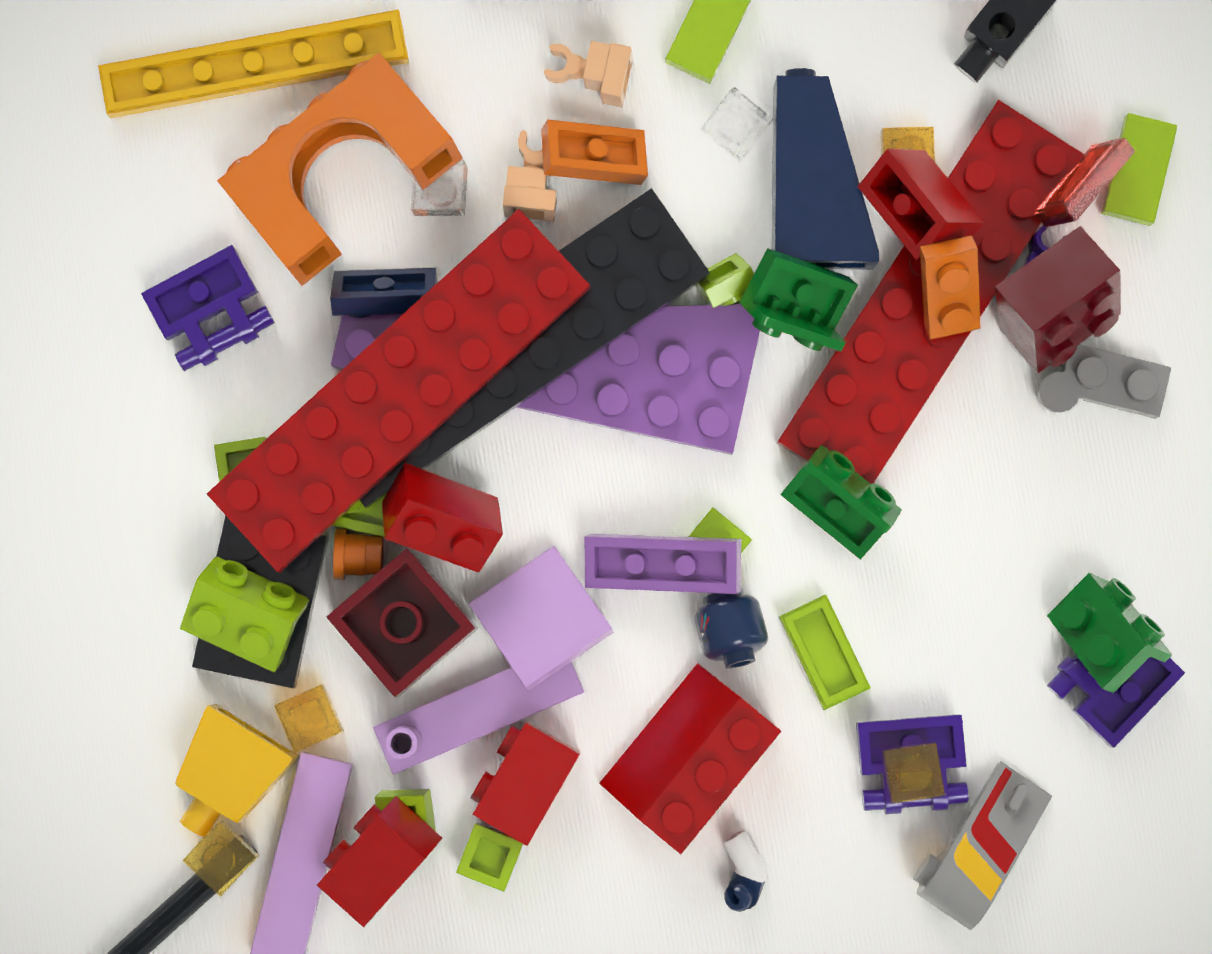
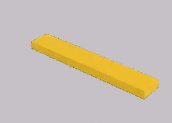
(250, 64)

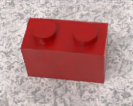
(918, 200)
(441, 518)
(525, 781)
(379, 861)

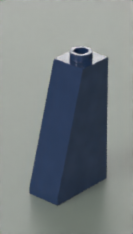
(814, 181)

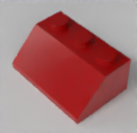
(689, 758)

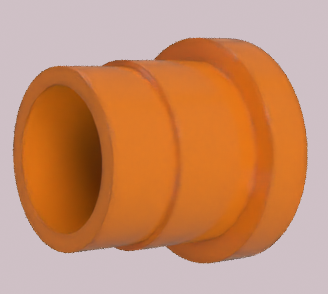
(356, 554)

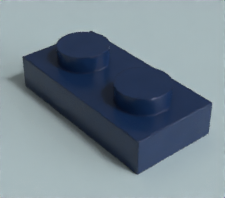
(379, 290)

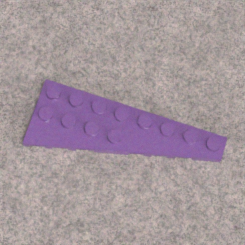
(665, 379)

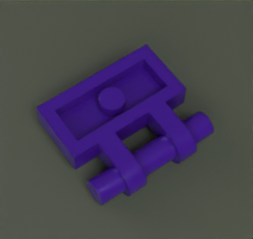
(200, 294)
(1115, 713)
(896, 733)

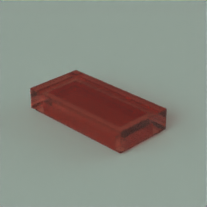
(1084, 182)

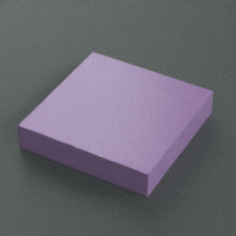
(541, 618)

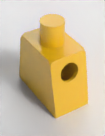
(228, 769)

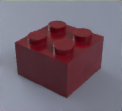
(1059, 300)
(402, 622)

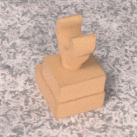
(604, 70)
(528, 186)

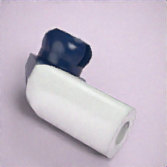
(748, 874)

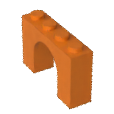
(366, 106)

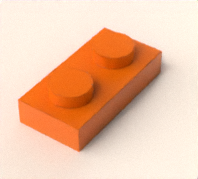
(594, 152)
(950, 287)

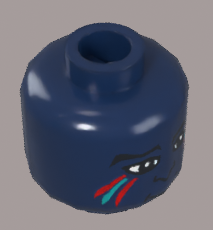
(731, 628)

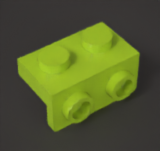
(243, 612)

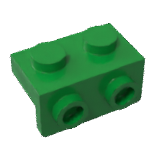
(798, 300)
(842, 501)
(1107, 630)

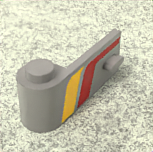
(987, 845)

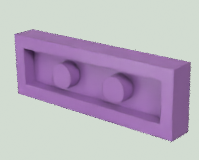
(663, 563)

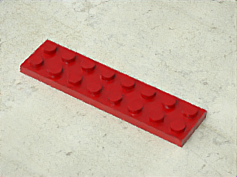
(888, 361)
(398, 390)

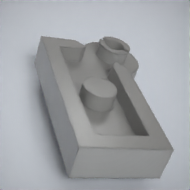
(1106, 381)

